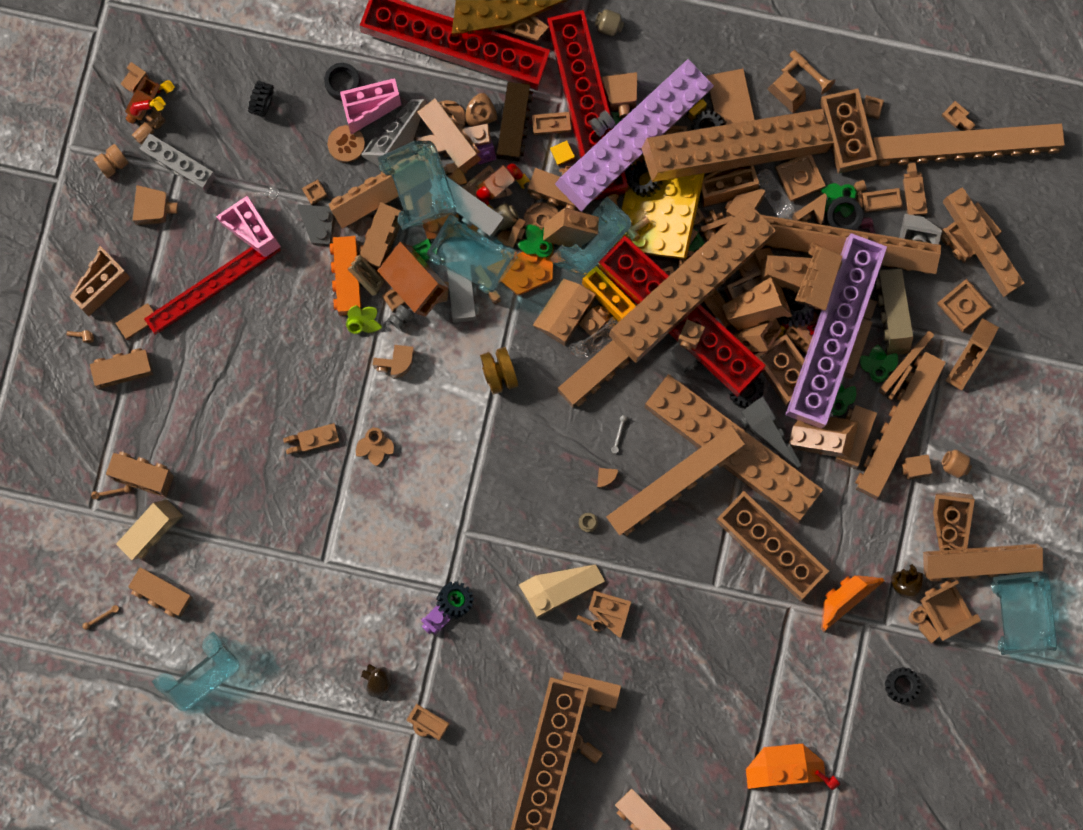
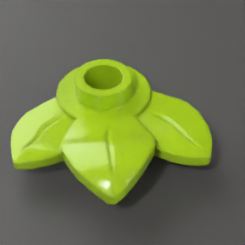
(362, 320)

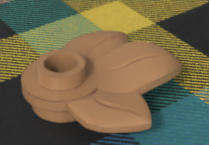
(374, 449)

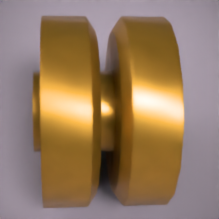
(496, 371)

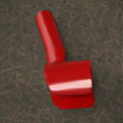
(832, 782)

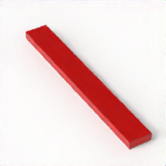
(205, 289)

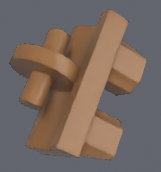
(709, 230)

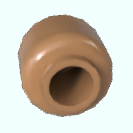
(956, 463)

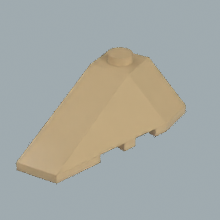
(555, 589)

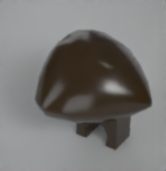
(907, 582)
(378, 680)

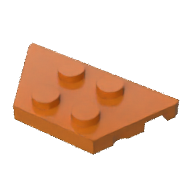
(529, 272)

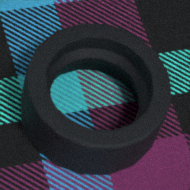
(339, 67)
(843, 200)

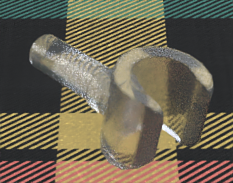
(271, 194)

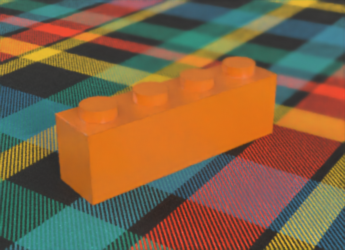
(345, 284)

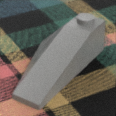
(397, 133)

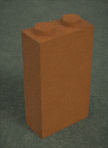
(412, 279)

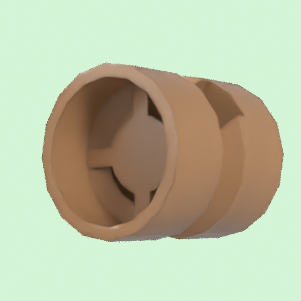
(110, 161)

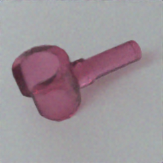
(868, 223)

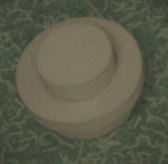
(588, 522)

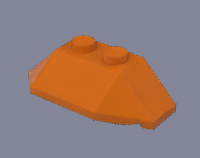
(846, 597)
(784, 766)

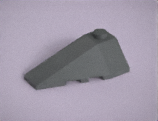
(761, 422)

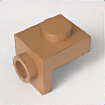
(511, 238)
(595, 319)

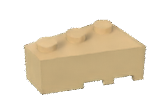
(149, 529)

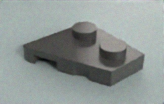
(318, 223)

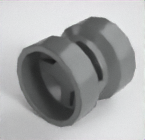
(602, 123)
(400, 318)

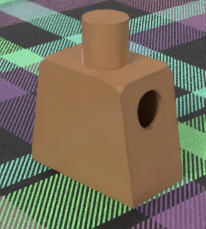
(787, 91)
(621, 92)
(152, 206)
(760, 337)

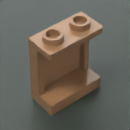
(955, 239)
(948, 610)

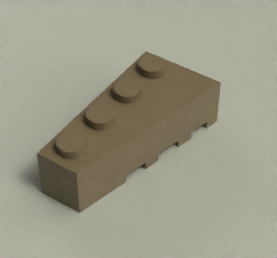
(894, 311)

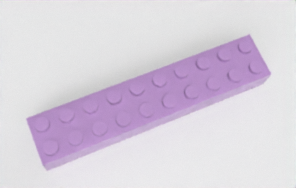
(625, 141)
(836, 332)

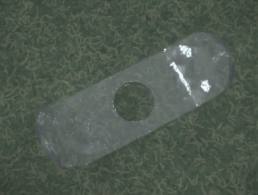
(769, 183)
(587, 347)

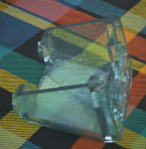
(419, 183)
(611, 227)
(471, 255)
(1026, 613)
(203, 678)

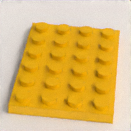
(670, 214)

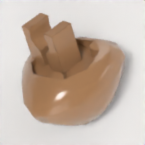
(480, 110)

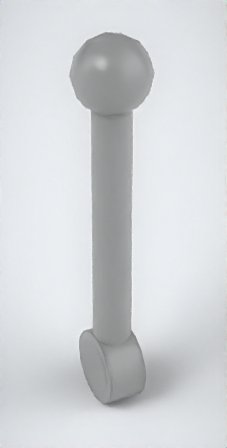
(615, 449)

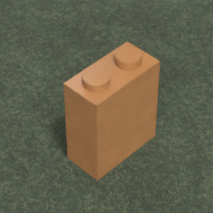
(570, 228)

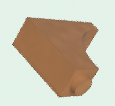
(972, 354)

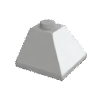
(919, 229)

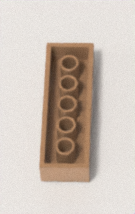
(772, 546)

